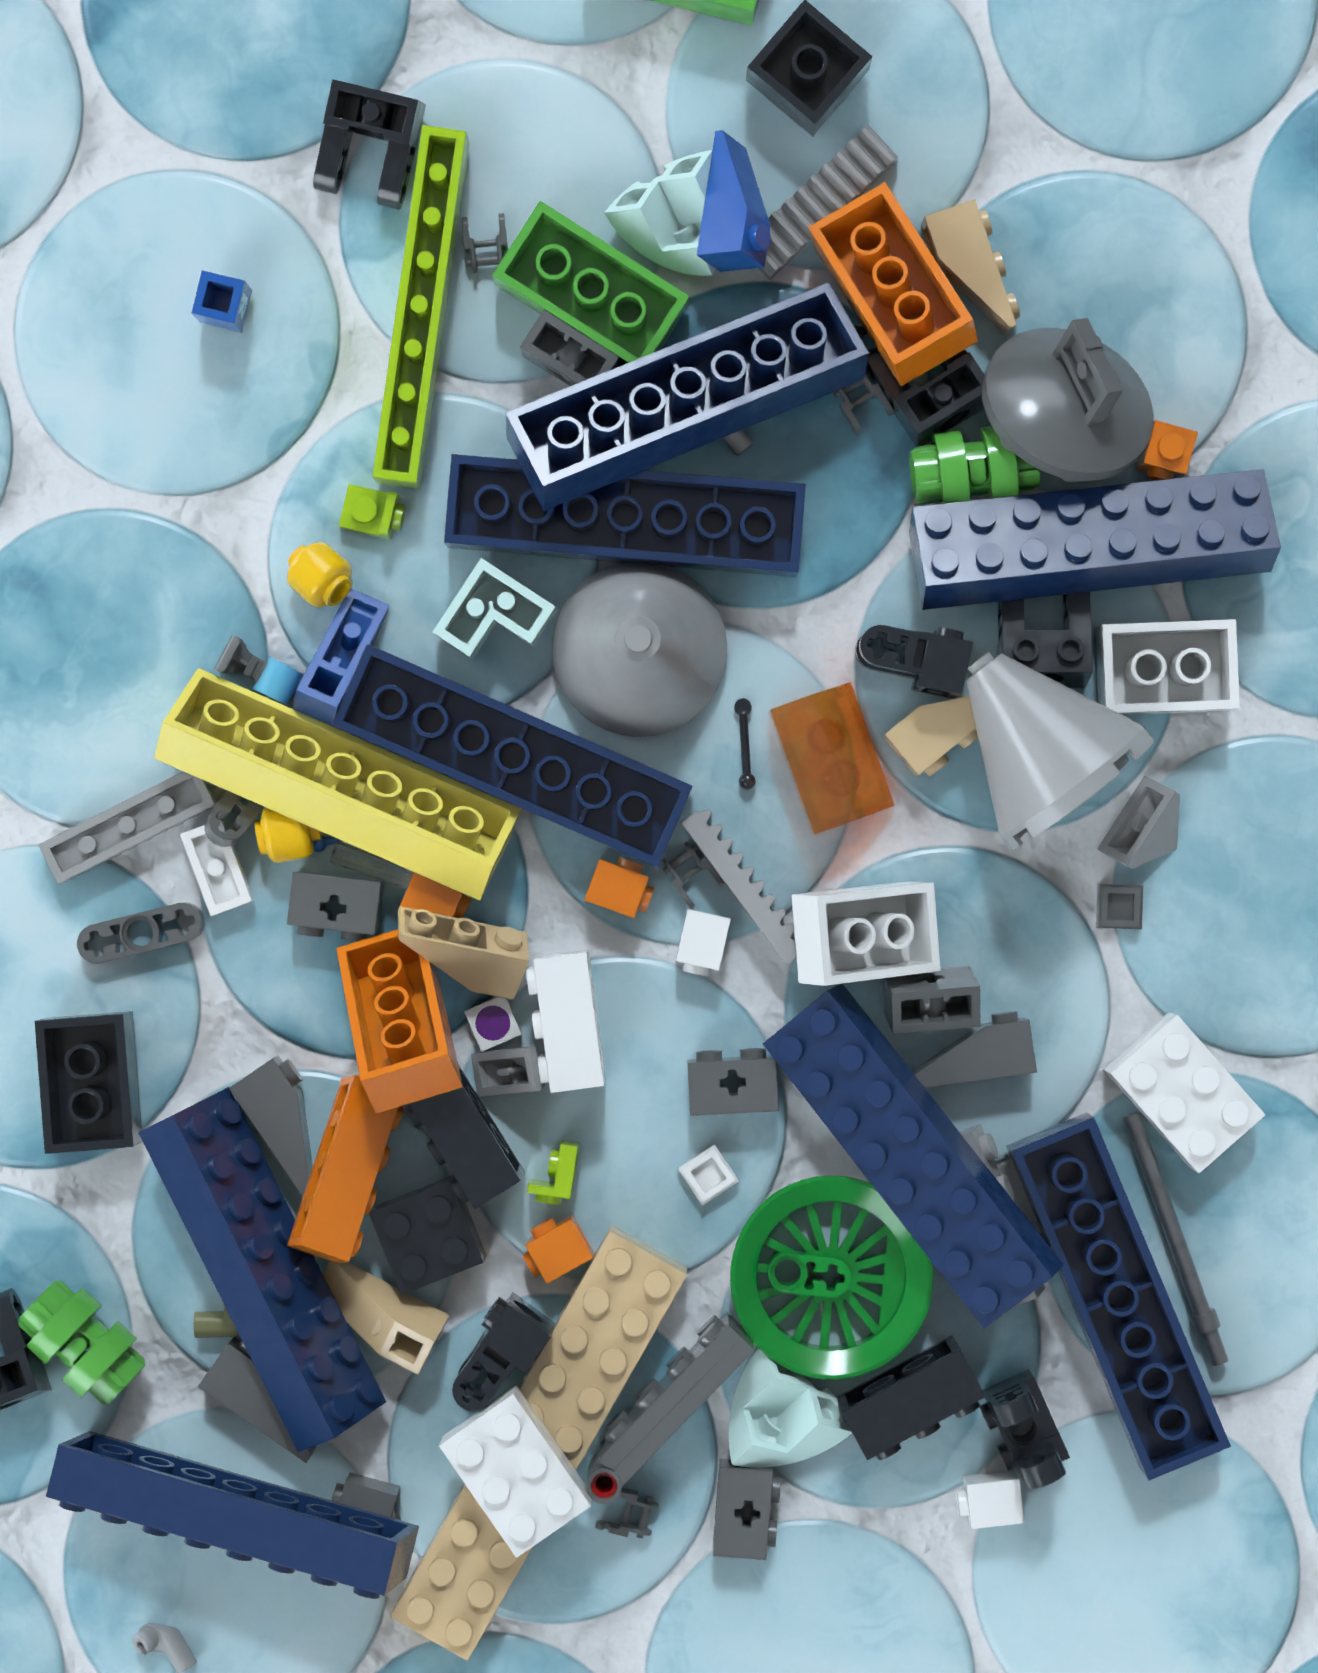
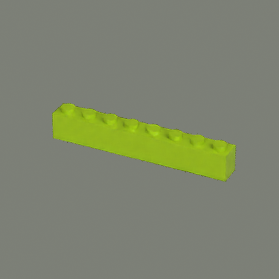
(421, 307)

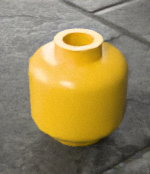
(319, 574)
(284, 837)

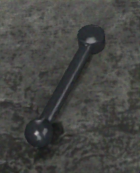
(742, 708)

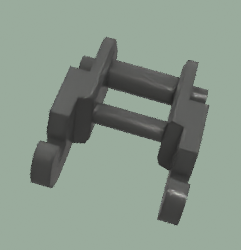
(471, 245)
(847, 406)
(679, 881)
(624, 1526)

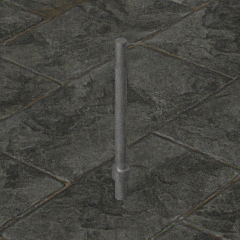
(1204, 1318)

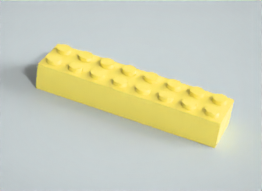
(337, 783)

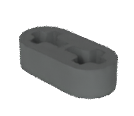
(245, 817)

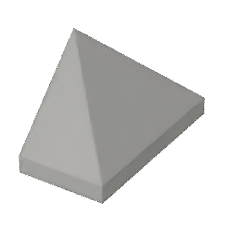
(1144, 826)
(506, 1071)

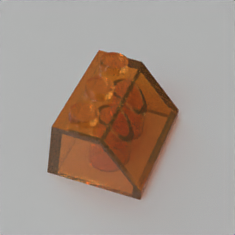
(831, 758)

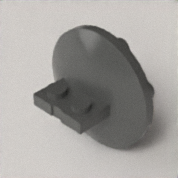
(1067, 403)

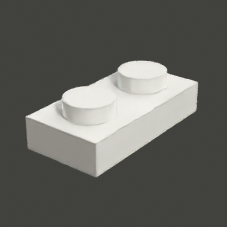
(216, 871)

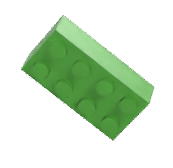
(590, 286)

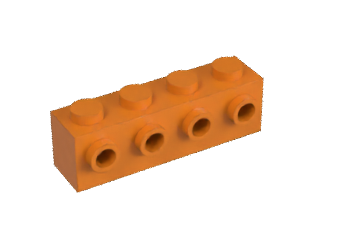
(344, 1175)

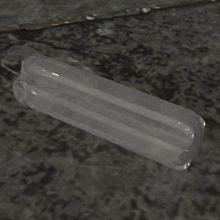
(370, 865)

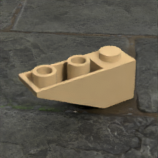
(963, 252)
(931, 732)
(473, 953)
(391, 1323)

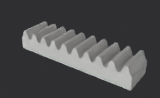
(831, 188)
(126, 825)
(737, 880)

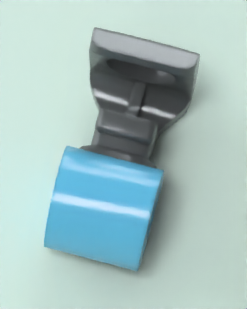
(269, 675)

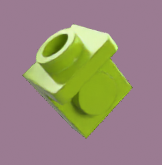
(372, 512)
(561, 1166)

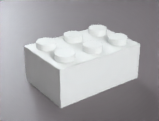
(1168, 667)
(866, 933)
(566, 1021)
(1184, 1092)
(516, 1471)

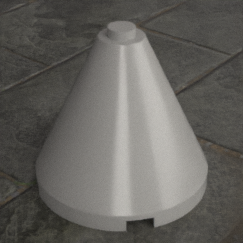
(639, 649)
(1044, 744)

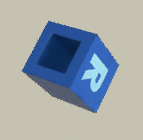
(221, 301)

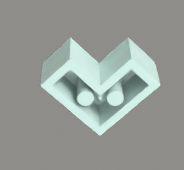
(488, 600)

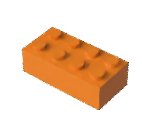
(893, 284)
(397, 1022)

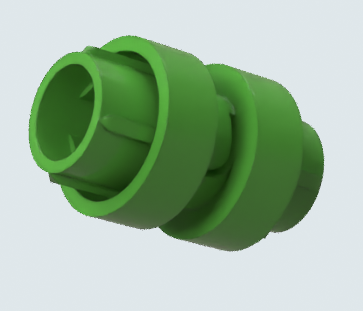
(956, 470)
(56, 1320)

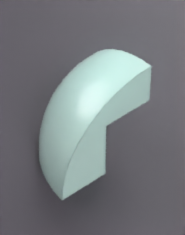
(666, 215)
(781, 1417)

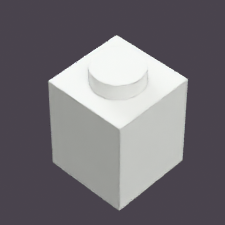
(702, 942)
(991, 1499)

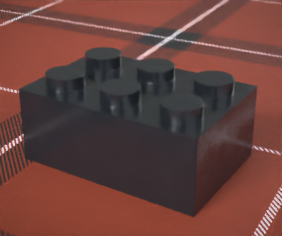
(88, 1082)
(468, 1142)
(911, 1399)

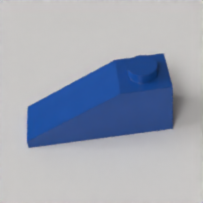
(734, 216)
(338, 656)

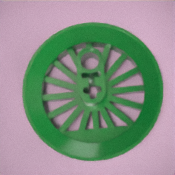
(904, 1280)

